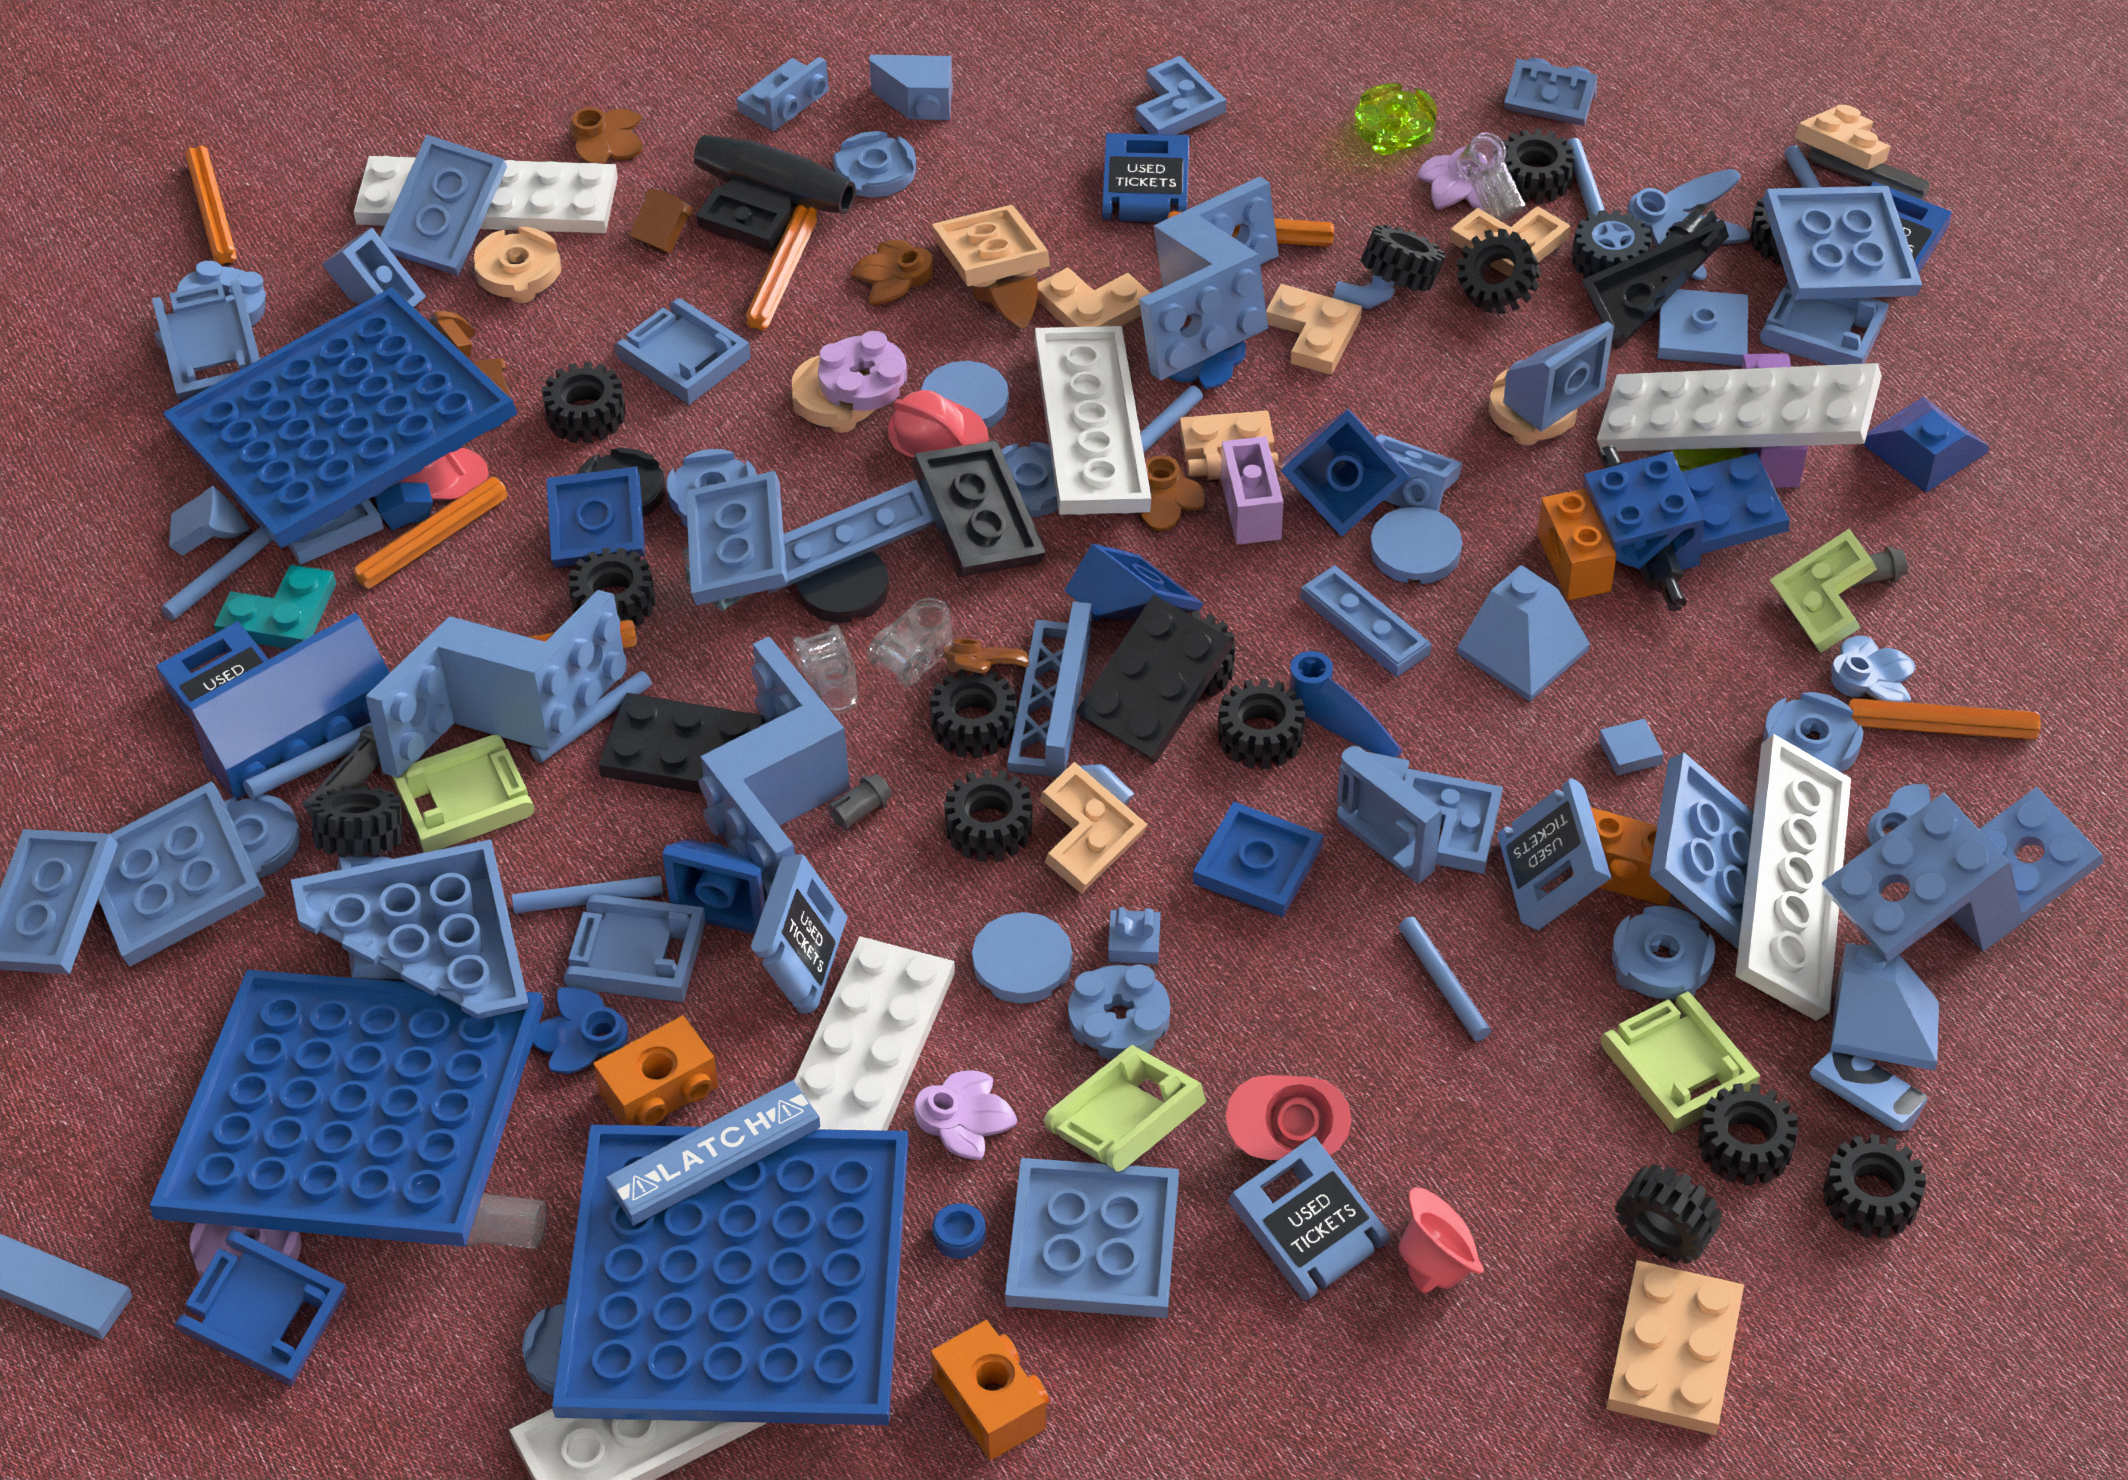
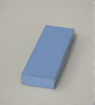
(1365, 621)
(60, 1288)

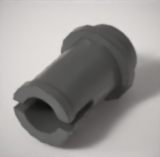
(1889, 564)
(860, 801)

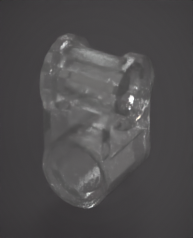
(913, 641)
(828, 668)

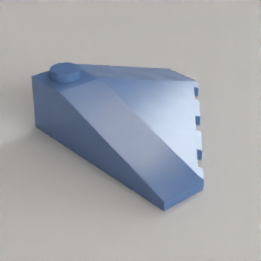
(428, 918)

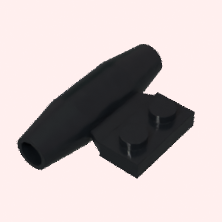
(763, 189)

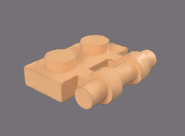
(1204, 436)

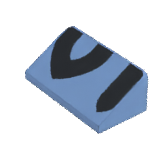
(1870, 1089)

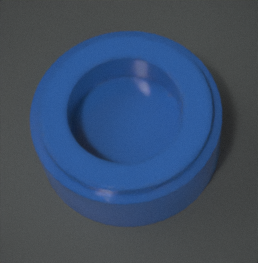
(959, 1230)

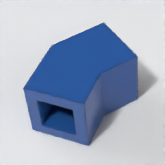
(405, 504)

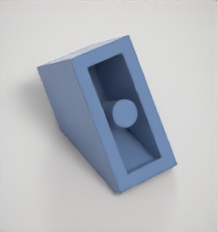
(914, 84)
(369, 268)

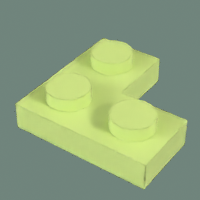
(1813, 587)

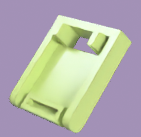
(472, 790)
(1676, 1056)
(1115, 1117)

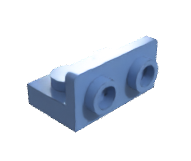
(1551, 91)
(784, 93)
(1428, 474)

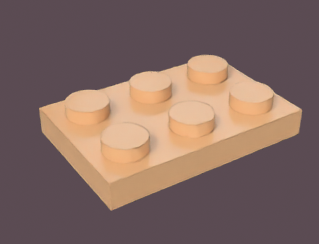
(991, 246)
(1675, 1347)

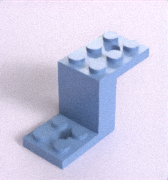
(1209, 278)
(496, 683)
(776, 768)
(1962, 873)

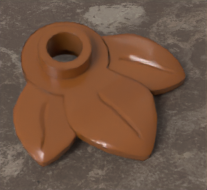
(605, 134)
(894, 270)
(1169, 493)
(969, 655)

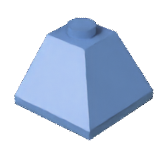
(1559, 377)
(1524, 634)
(1883, 1010)

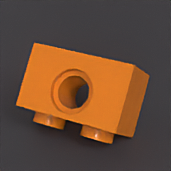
(1576, 544)
(1629, 854)
(669, 1052)
(997, 1417)

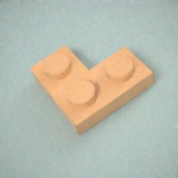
(1844, 135)
(1538, 228)
(1080, 306)
(1320, 320)
(1099, 823)

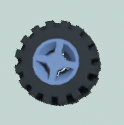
(1607, 241)

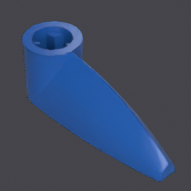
(1335, 707)

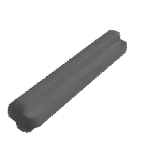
(1881, 174)

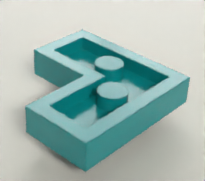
(286, 617)

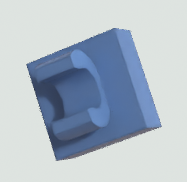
(1134, 936)

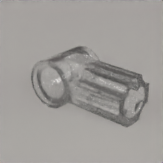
(1490, 180)
(508, 1222)

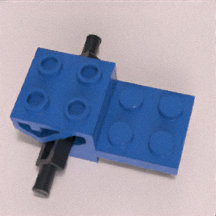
(1671, 517)

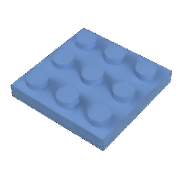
(1841, 242)
(1703, 846)
(176, 874)
(1092, 1238)

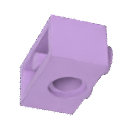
(1251, 490)

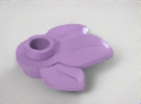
(1447, 183)
(967, 1115)

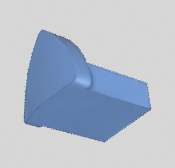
(202, 519)

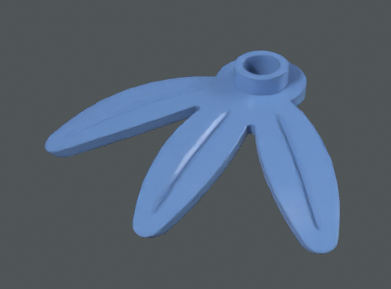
(1663, 210)

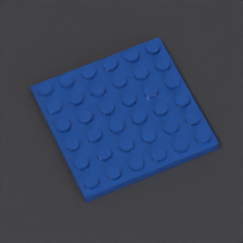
(338, 416)
(347, 1111)
(744, 1297)

